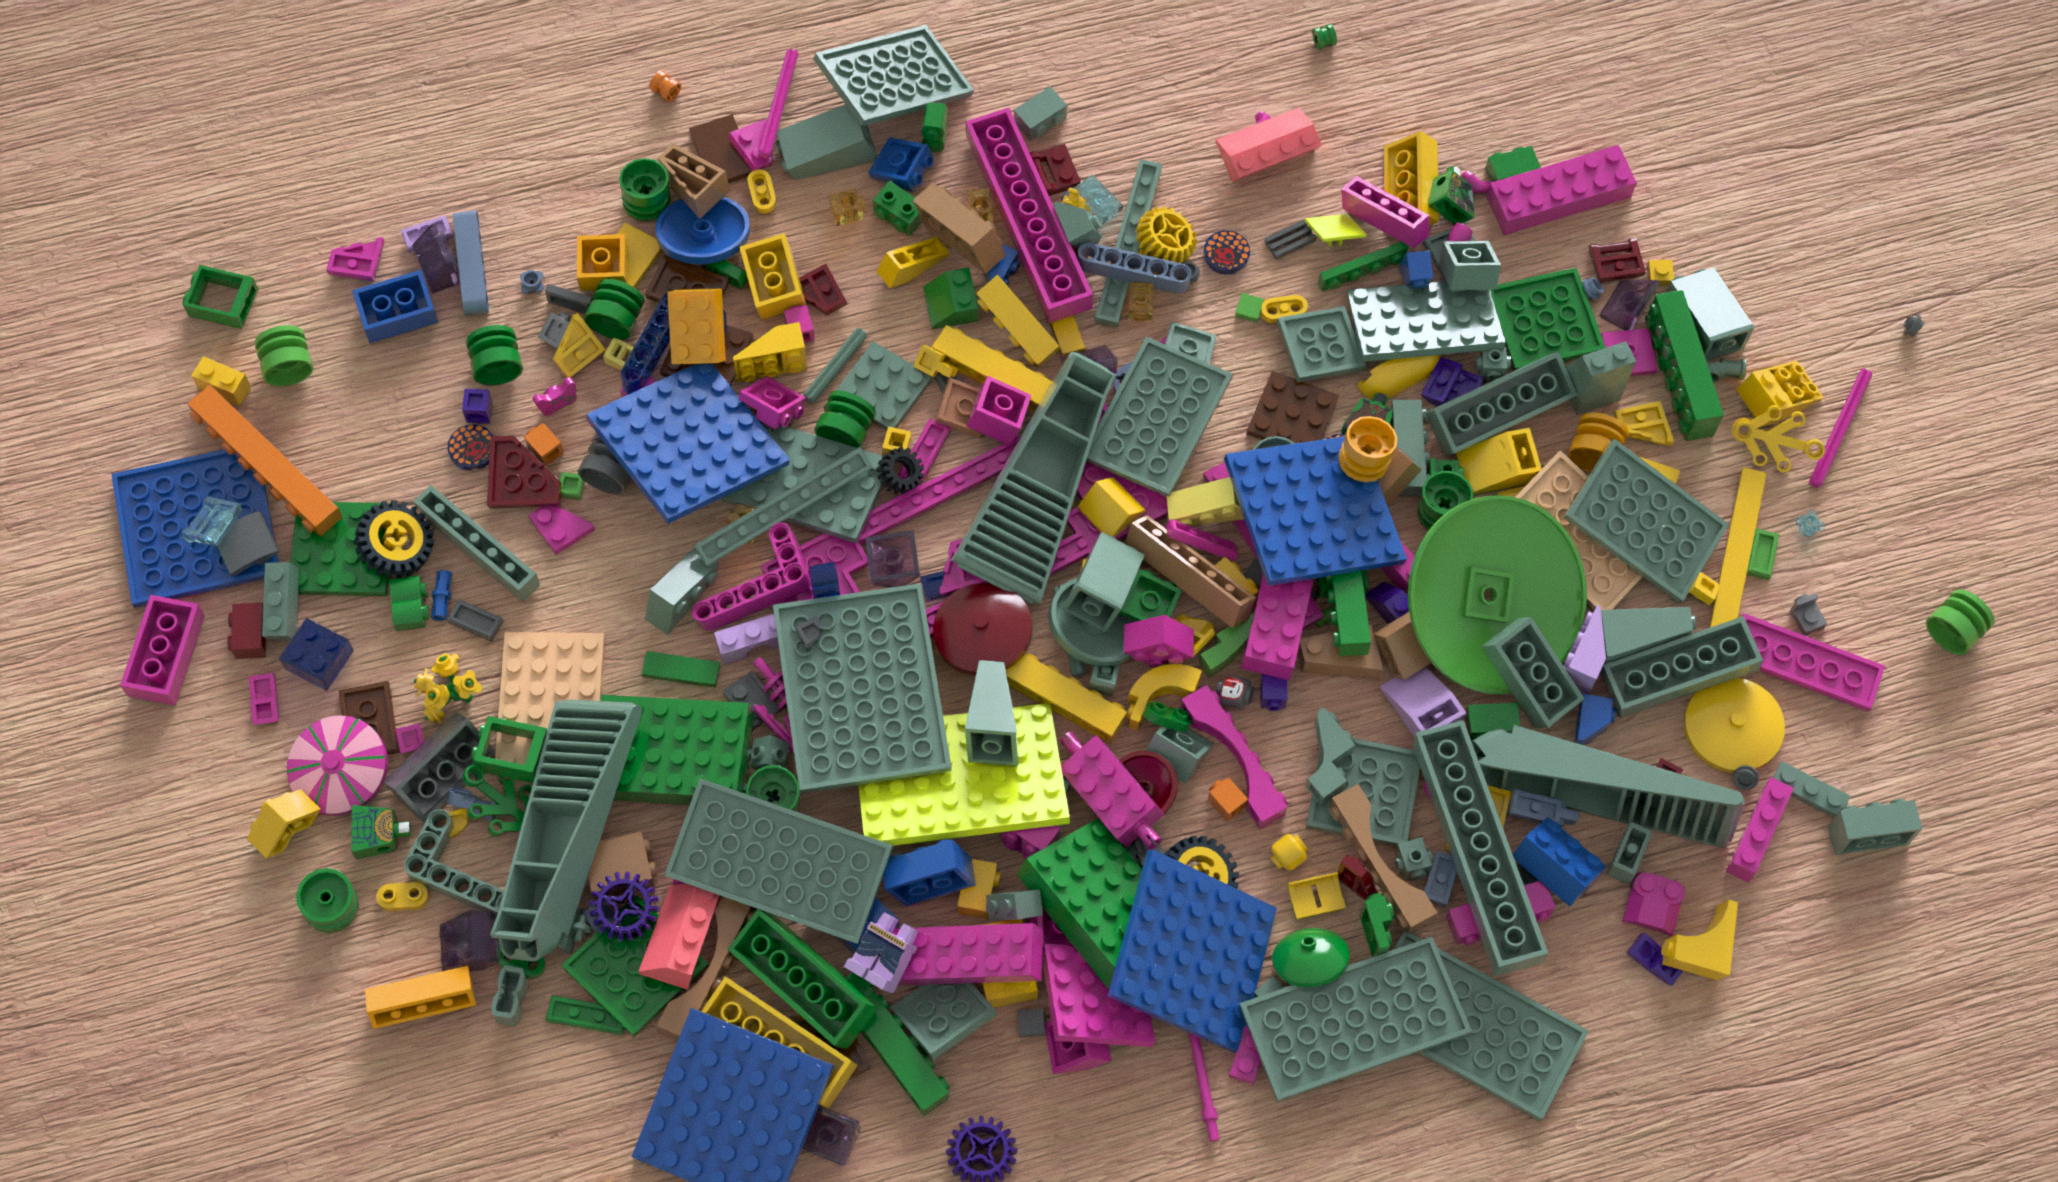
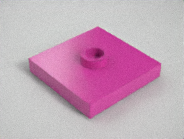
(1640, 346)

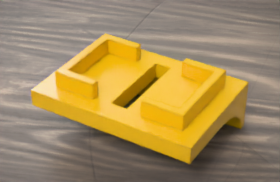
(1328, 893)

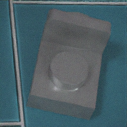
(555, 328)
(1807, 614)

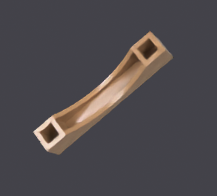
(1409, 903)
(731, 919)

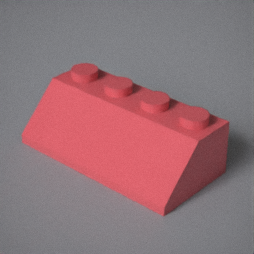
(1268, 144)
(679, 935)

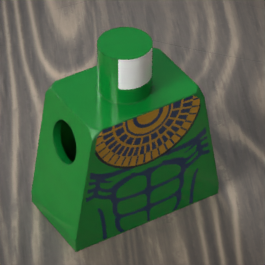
(375, 831)

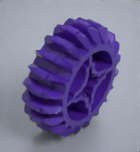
(603, 897)
(991, 1143)

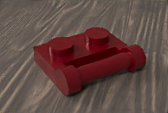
(1060, 167)
(1617, 266)

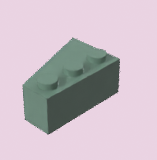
(679, 591)

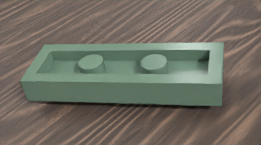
(1811, 790)

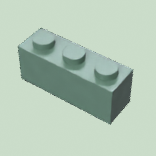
(280, 601)

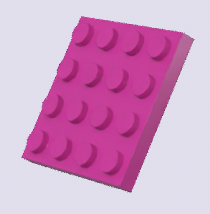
(1082, 1004)

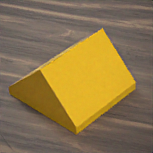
(1110, 507)

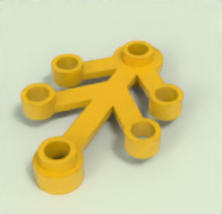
(1773, 437)

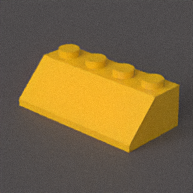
(1410, 171)

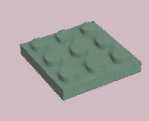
(1321, 344)
(887, 384)
(943, 1015)

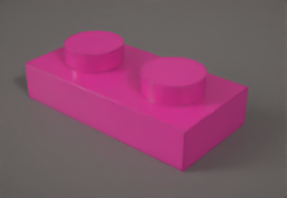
(1246, 1060)

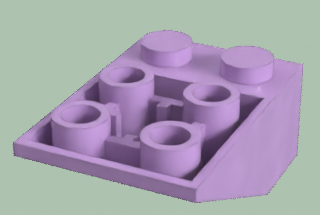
(1587, 653)
(1423, 701)

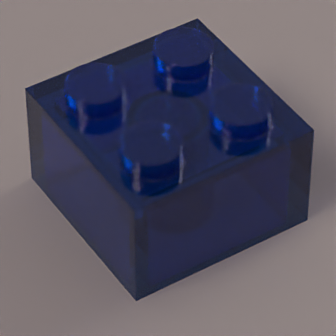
(316, 654)

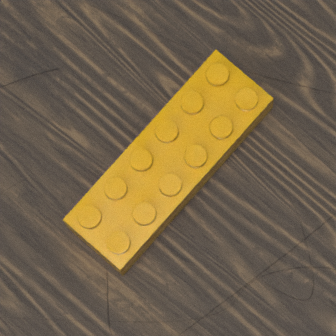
(747, 1011)

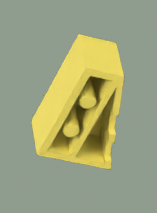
(1205, 504)

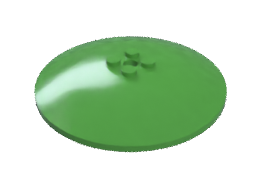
(1524, 563)

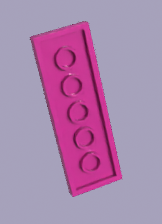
(1816, 664)

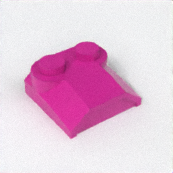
(1654, 902)

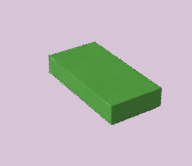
(1762, 554)

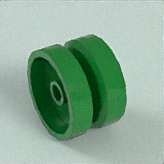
(327, 900)

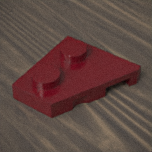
(822, 290)
(1356, 877)

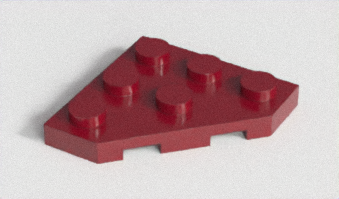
(518, 477)

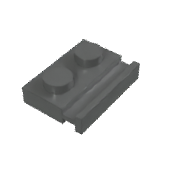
(751, 691)

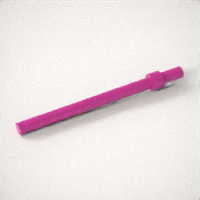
(1208, 1113)

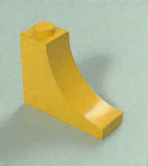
(1706, 953)

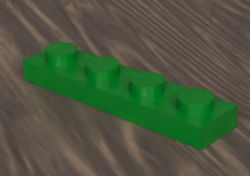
(1361, 266)

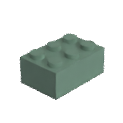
(1874, 826)

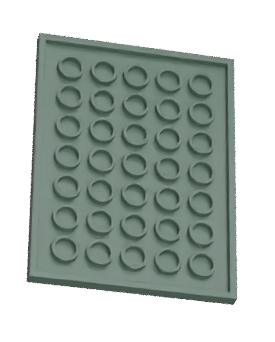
(865, 692)

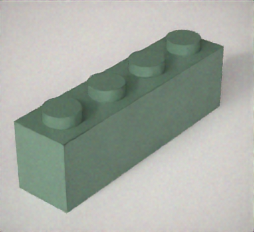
(1408, 425)

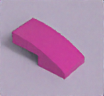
(263, 699)

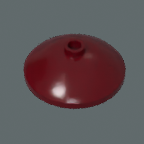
(1153, 773)

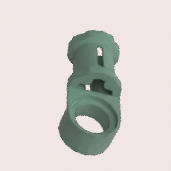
(1727, 368)

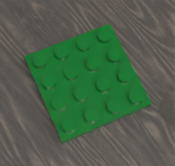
(1546, 317)
(330, 562)
(611, 975)

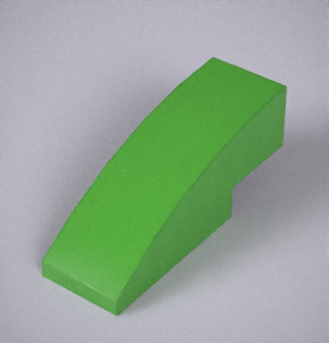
(1227, 647)

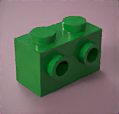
(897, 208)

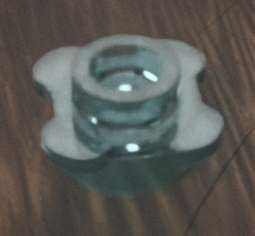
(1805, 528)

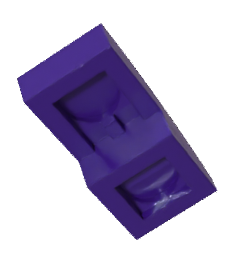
(1649, 955)

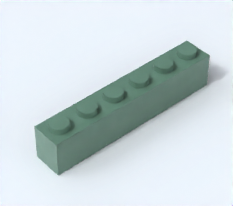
(477, 543)

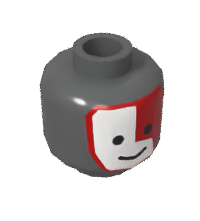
(1235, 692)

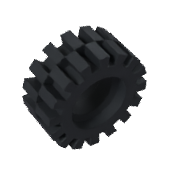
(911, 465)

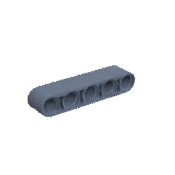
(470, 262)
(1145, 264)

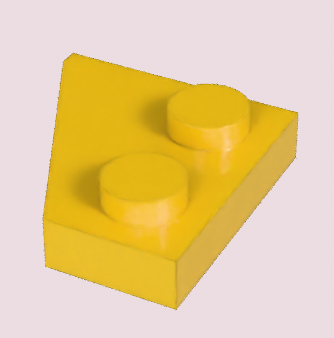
(1646, 423)

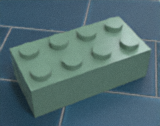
(1533, 672)

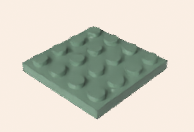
(1390, 784)

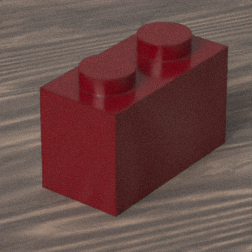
(246, 633)

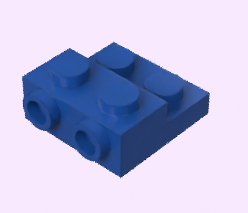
(902, 163)

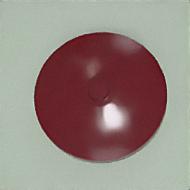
(982, 626)

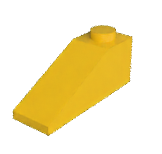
(910, 261)

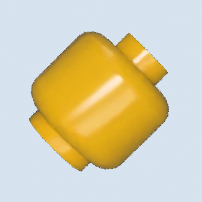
(1289, 852)

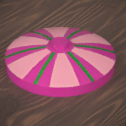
(338, 764)

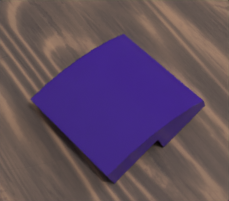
(1449, 382)

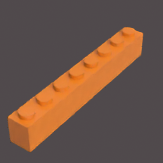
(264, 460)

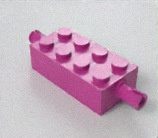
(1111, 791)

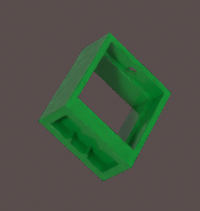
(241, 306)
(504, 768)

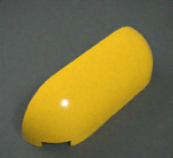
(1398, 375)

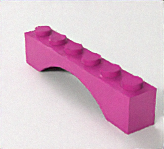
(1207, 715)

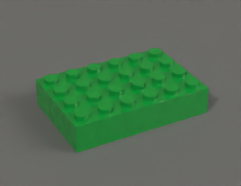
(680, 744)
(1087, 891)

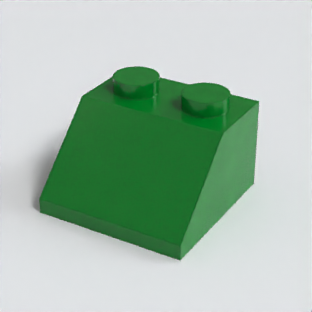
(951, 299)

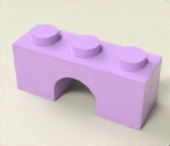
(740, 639)

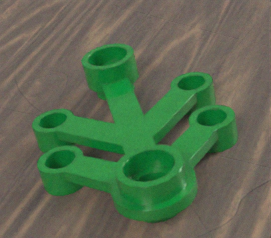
(505, 805)

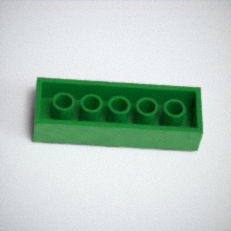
(1684, 365)
(803, 978)

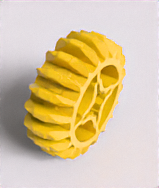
(1166, 235)

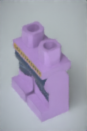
(883, 954)

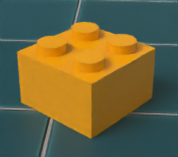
(600, 259)

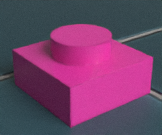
(409, 737)

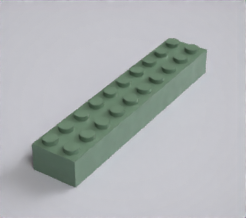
(1479, 848)

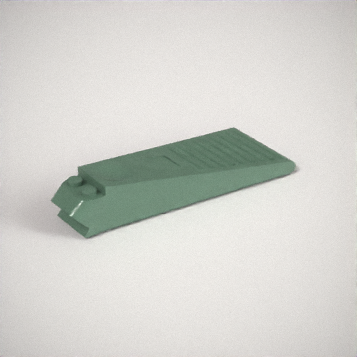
(1029, 504)
(1609, 785)
(563, 823)

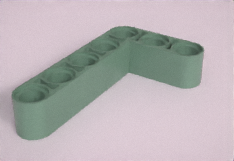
(454, 878)

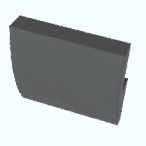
(247, 543)

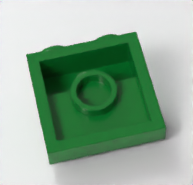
(1149, 597)
(1375, 920)

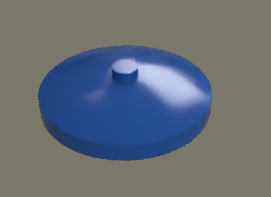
(704, 239)

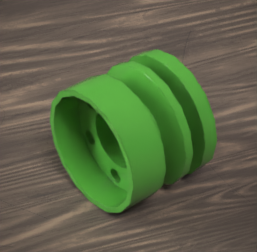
(283, 355)
(1960, 622)

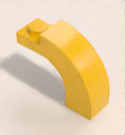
(1162, 680)

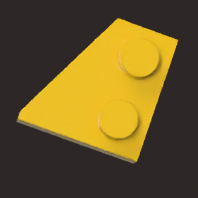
(577, 347)

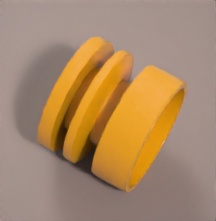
(1592, 438)
(1367, 449)

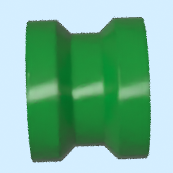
(1324, 36)

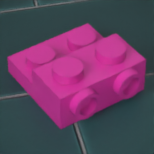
(774, 402)

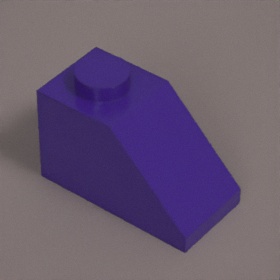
(1388, 601)

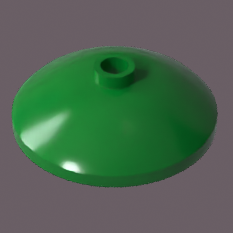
(1310, 957)

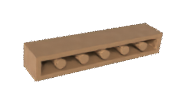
(1191, 572)

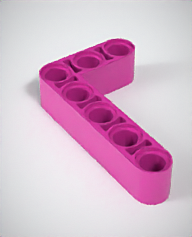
(760, 586)

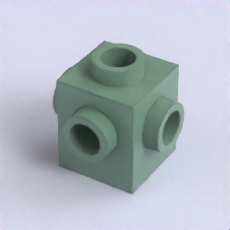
(1493, 364)
(769, 751)
(1413, 859)

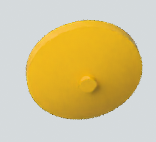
(1734, 725)

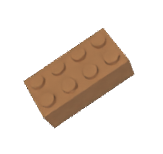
(959, 227)

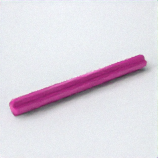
(778, 103)
(1840, 428)

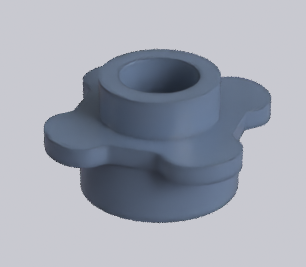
(527, 277)

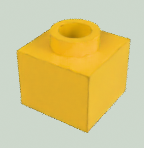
(896, 437)

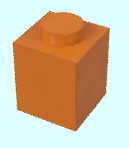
(543, 444)
(1227, 798)

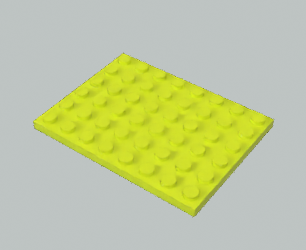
(973, 795)

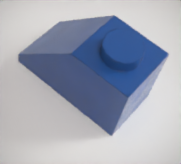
(1417, 269)
(1593, 717)

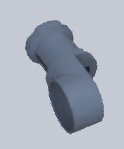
(463, 798)

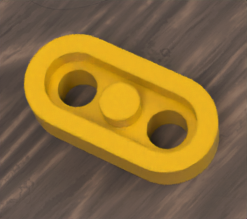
(761, 193)
(1283, 307)
(402, 896)

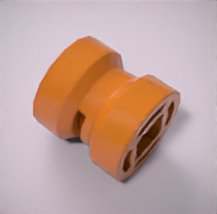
(665, 86)

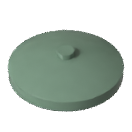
(1084, 640)

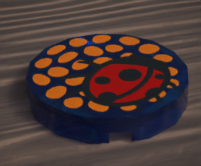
(1226, 252)
(470, 447)

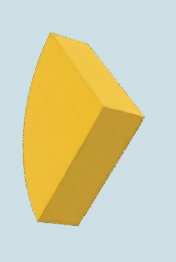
(460, 820)

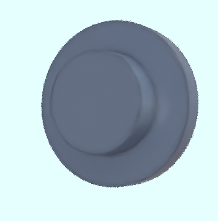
(1592, 288)

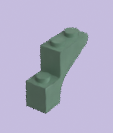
(1334, 747)

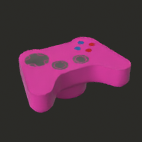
(556, 397)

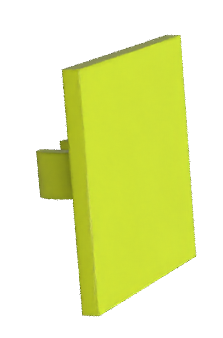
(1335, 228)

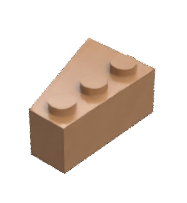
(694, 179)

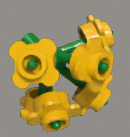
(440, 695)

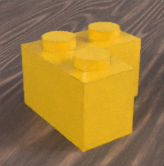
(280, 820)

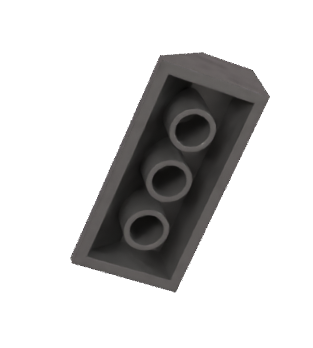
(436, 767)

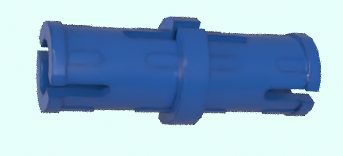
(441, 595)

